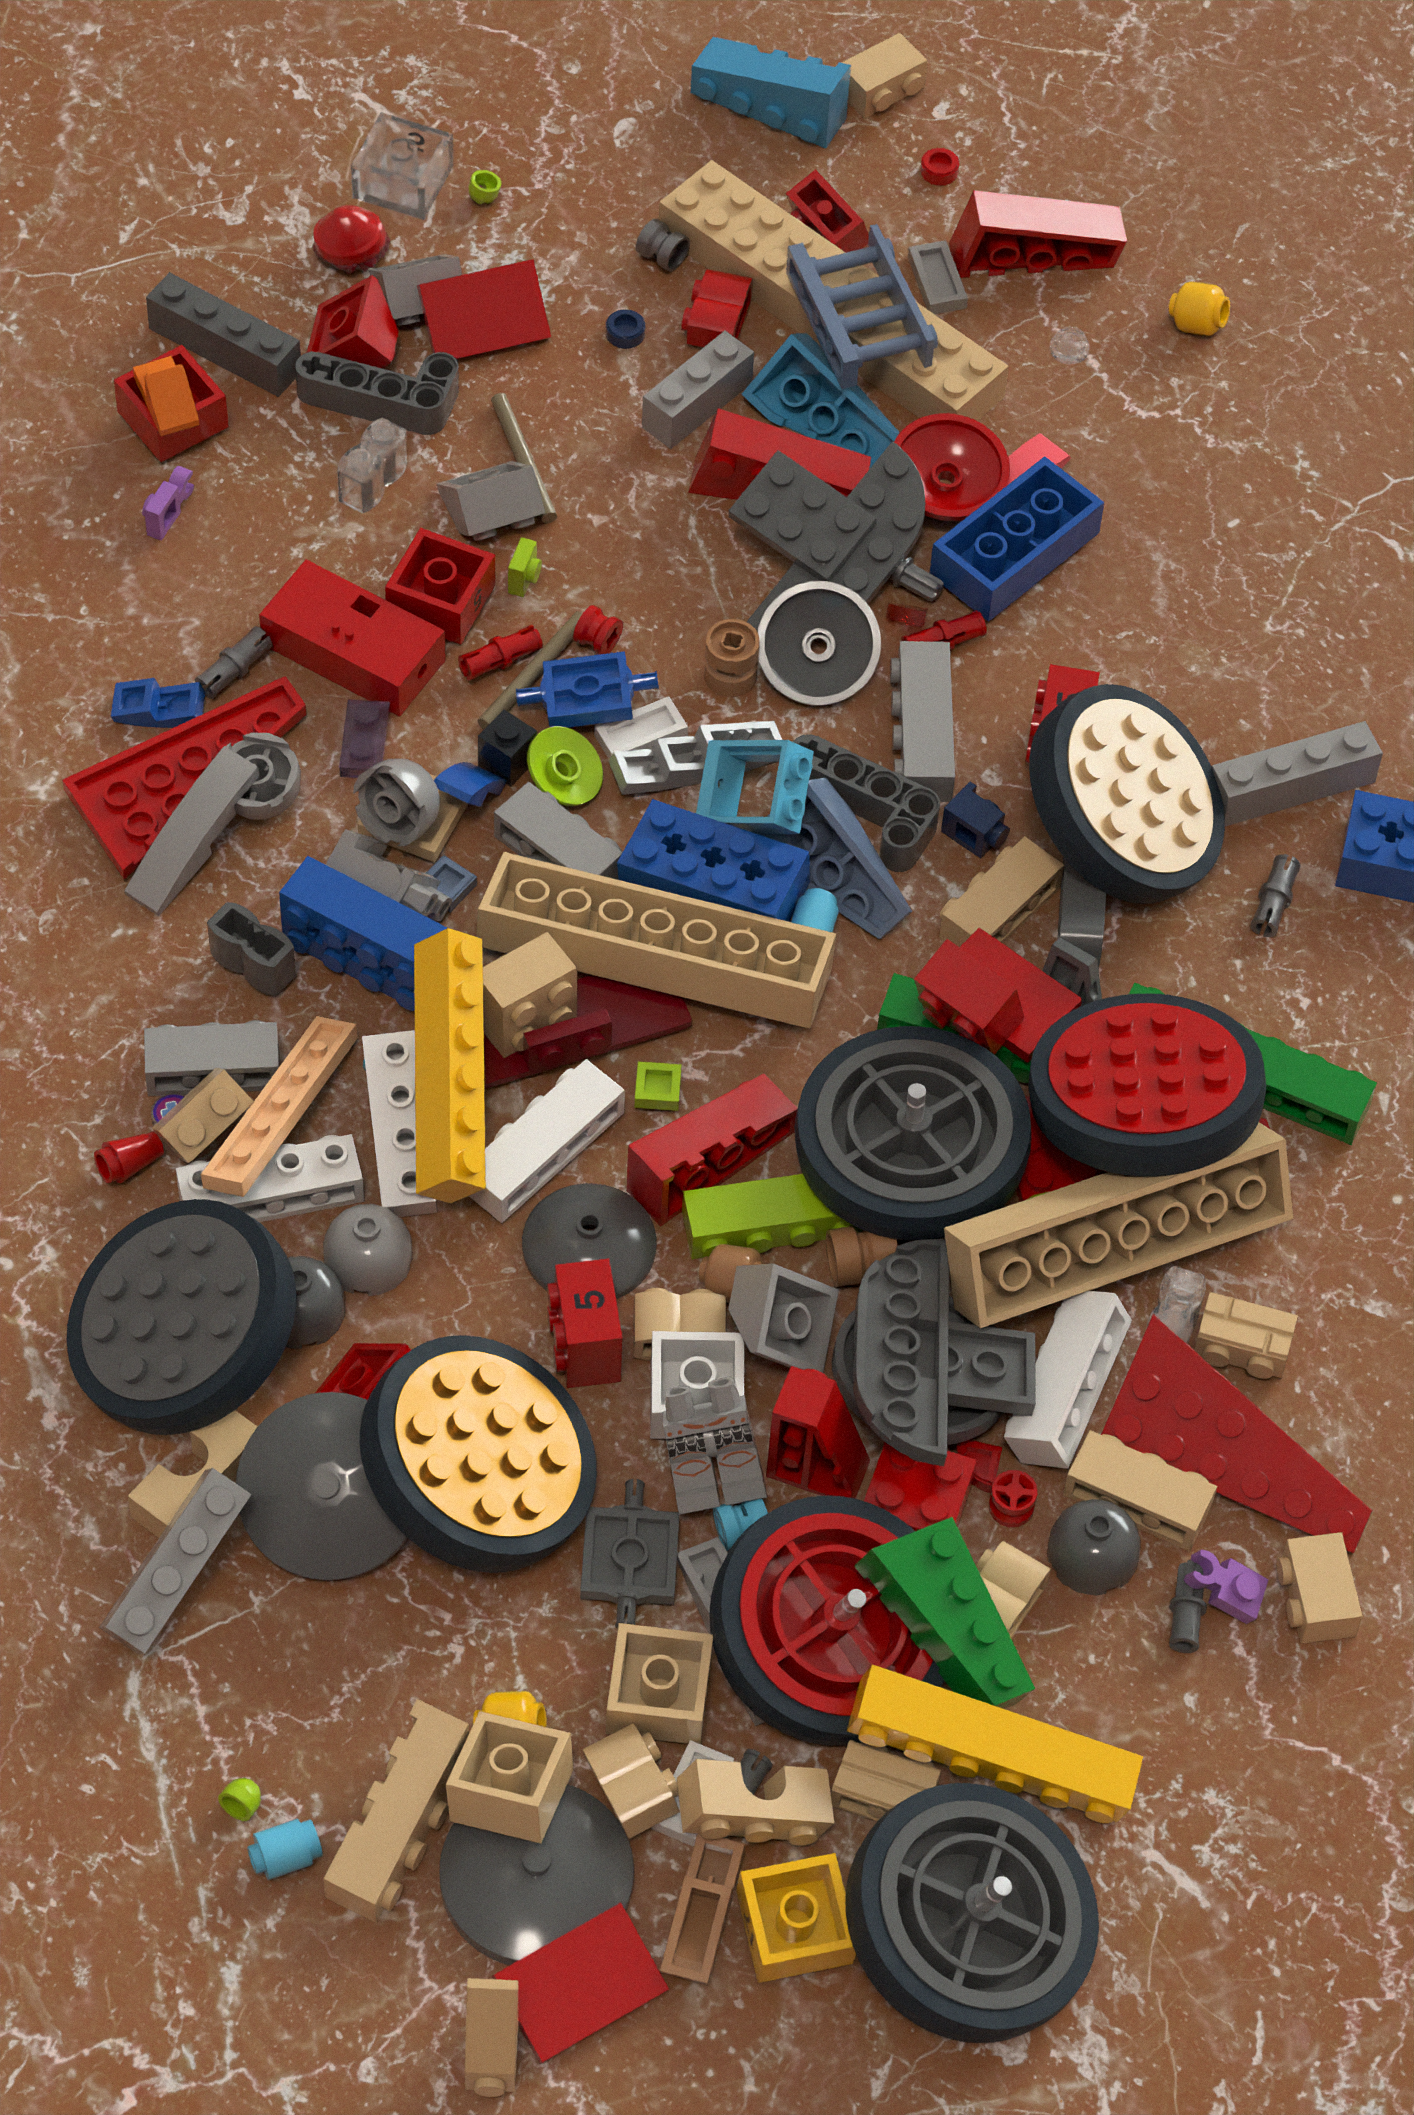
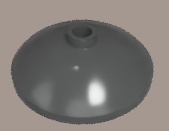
(819, 613)
(622, 1234)

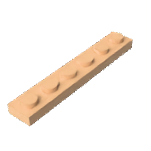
(279, 1106)

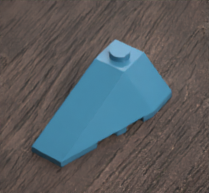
(805, 396)

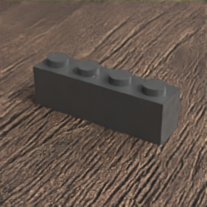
(223, 334)

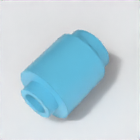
(816, 910)
(284, 1848)

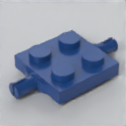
(587, 690)

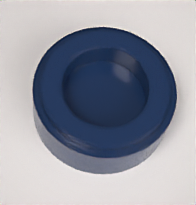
(625, 329)

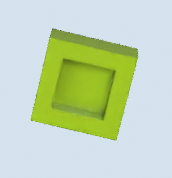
(523, 567)
(658, 1086)

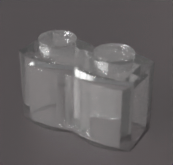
(372, 465)
(1180, 1301)

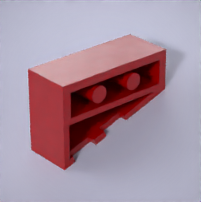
(815, 1437)

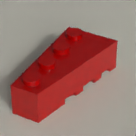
(1035, 234)

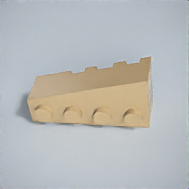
(398, 1815)

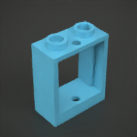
(726, 764)

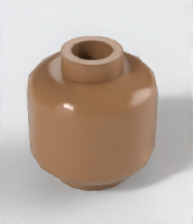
(720, 1267)

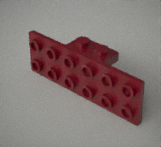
(607, 1019)

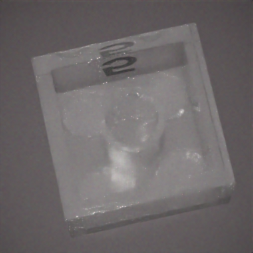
(402, 165)

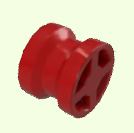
(598, 630)
(1013, 1486)

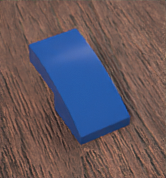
(150, 705)
(469, 783)

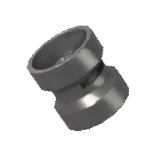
(659, 243)

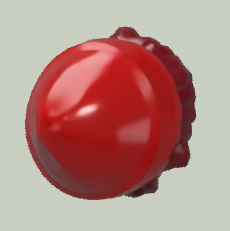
(350, 238)

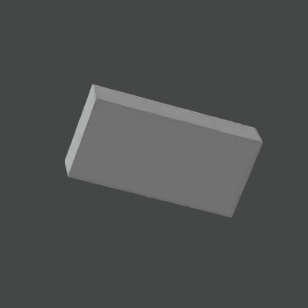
(937, 277)

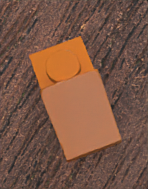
(166, 395)

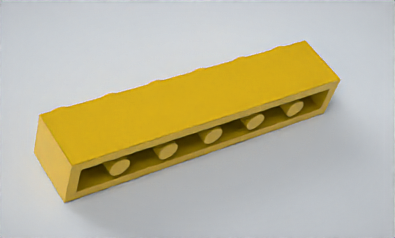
(449, 1066)
(994, 1745)

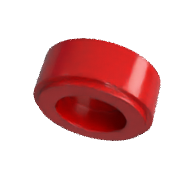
(939, 166)

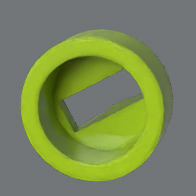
(490, 186)
(240, 1798)

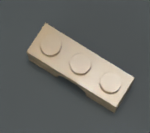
(162, 1492)
(720, 1805)

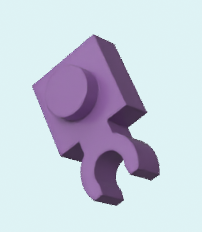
(164, 506)
(1233, 1585)

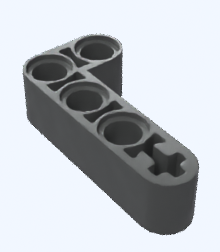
(373, 393)
(879, 798)
(1081, 912)

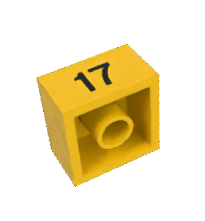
(795, 1917)

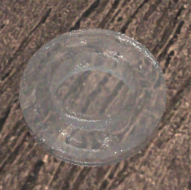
(1069, 345)

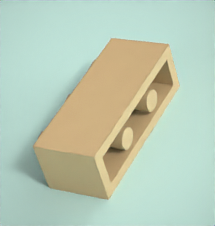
(1004, 895)
(1152, 1493)

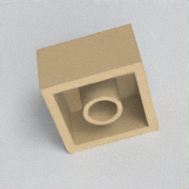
(527, 992)
(659, 1682)
(509, 1777)

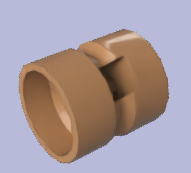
(731, 657)
(853, 1252)

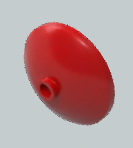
(959, 452)

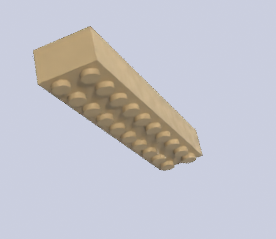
(749, 236)

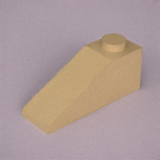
(491, 2036)

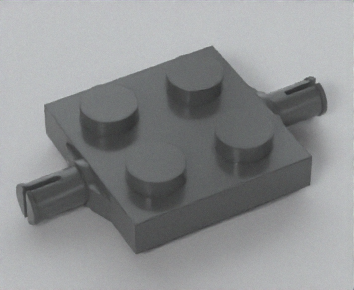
(630, 1554)

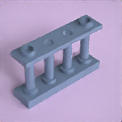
(833, 329)

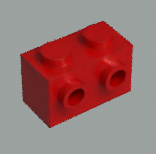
(827, 213)

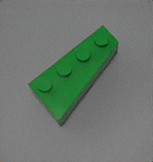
(950, 1612)

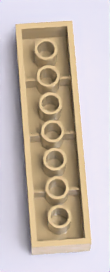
(660, 939)
(1112, 1230)

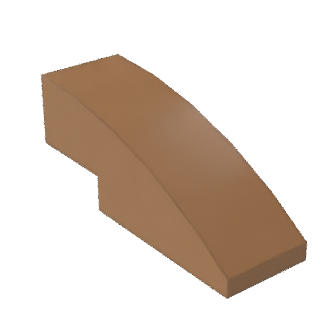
(703, 1908)

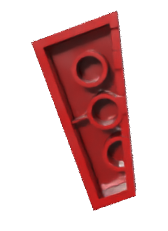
(741, 447)
(707, 1146)

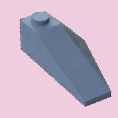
(846, 861)

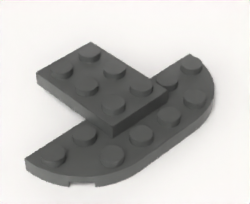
(834, 536)
(919, 1363)

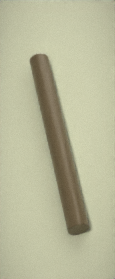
(520, 449)
(531, 671)

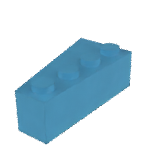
(774, 89)

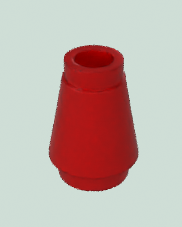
(127, 1156)

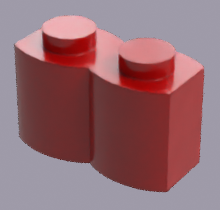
(718, 306)

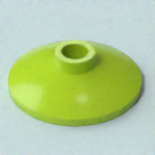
(575, 759)

